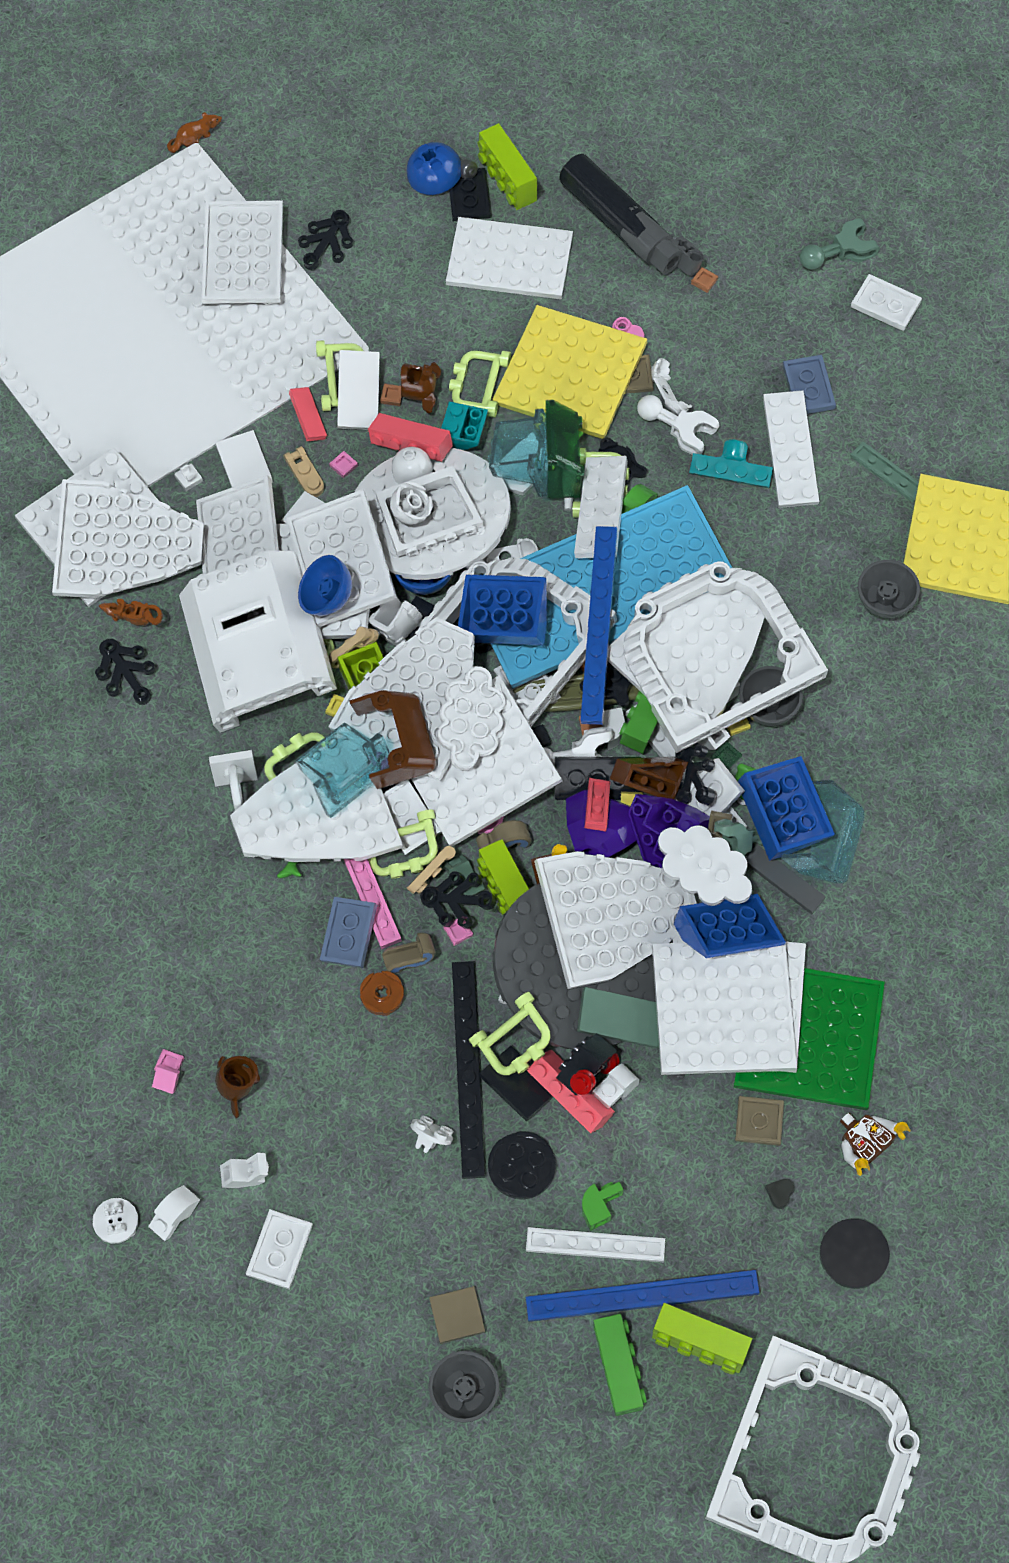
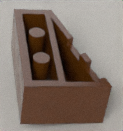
(651, 775)

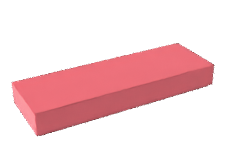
(307, 414)
(597, 804)

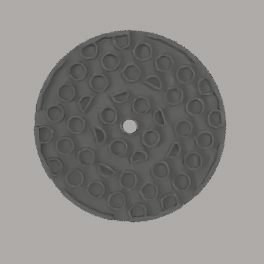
(529, 962)

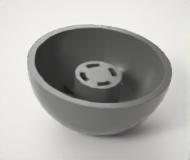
(888, 588)
(761, 681)
(466, 1373)

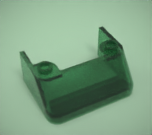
(563, 451)

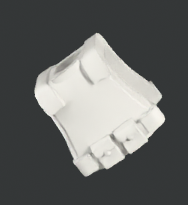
(395, 620)

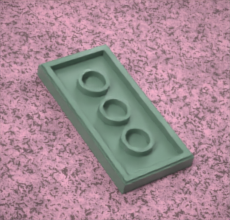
(618, 1017)

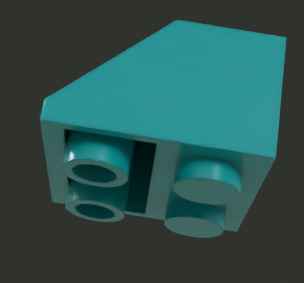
(464, 424)

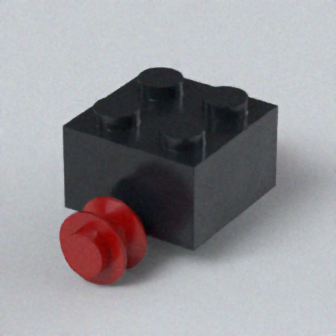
(585, 1063)

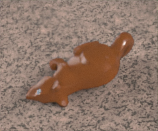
(193, 131)
(135, 613)

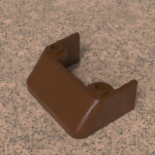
(416, 754)

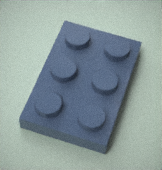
(810, 376)
(348, 932)

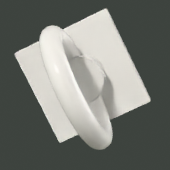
(233, 770)

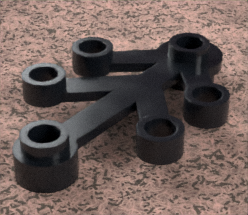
(326, 238)
(123, 668)
(703, 794)
(455, 898)

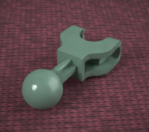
(845, 245)
(737, 835)

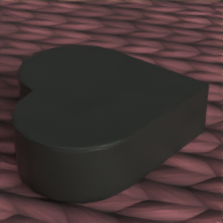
(780, 1192)

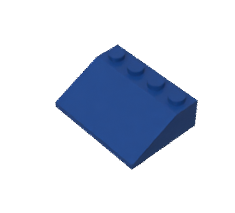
(504, 609)
(785, 807)
(727, 927)

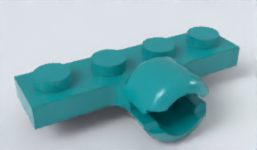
(732, 466)

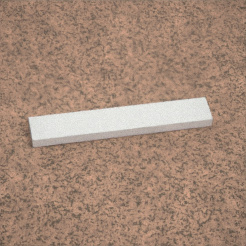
(595, 1244)

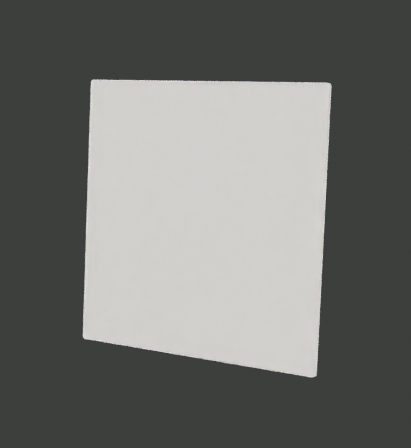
(113, 333)

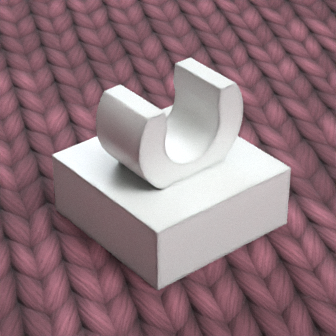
(188, 477)

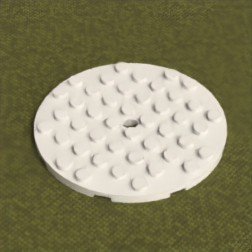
(488, 496)

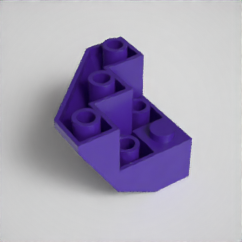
(653, 815)
(592, 842)

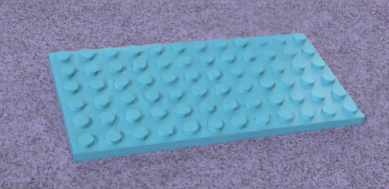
(654, 548)

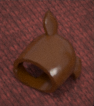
(420, 383)
(236, 1080)

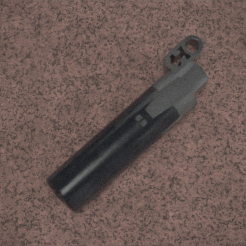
(628, 218)

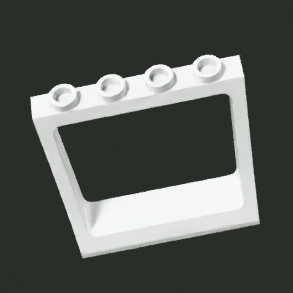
(430, 482)

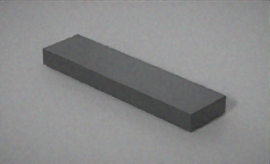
(785, 880)

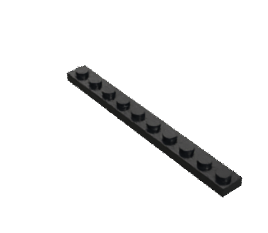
(468, 1071)

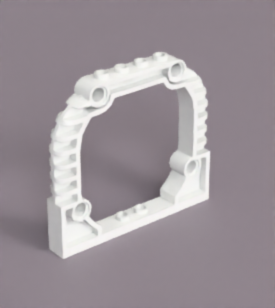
(557, 592)
(687, 725)
(732, 1503)

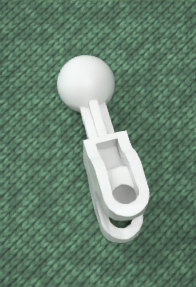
(683, 426)
(585, 746)

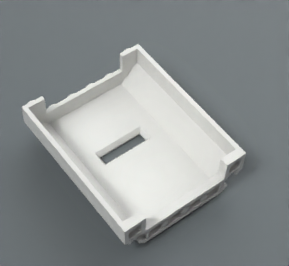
(264, 655)

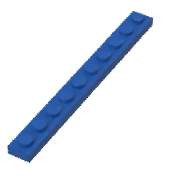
(599, 625)
(642, 1295)

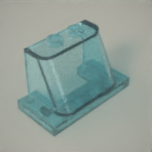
(521, 451)
(342, 766)

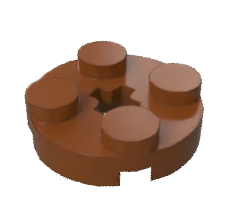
(379, 981)

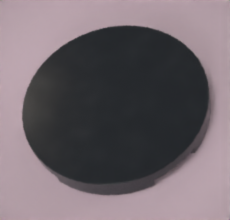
(521, 1165)
(854, 1253)

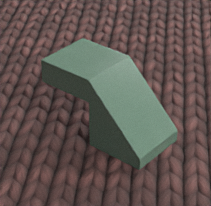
(463, 867)

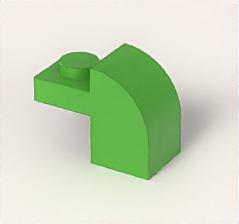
(638, 496)
(594, 1204)

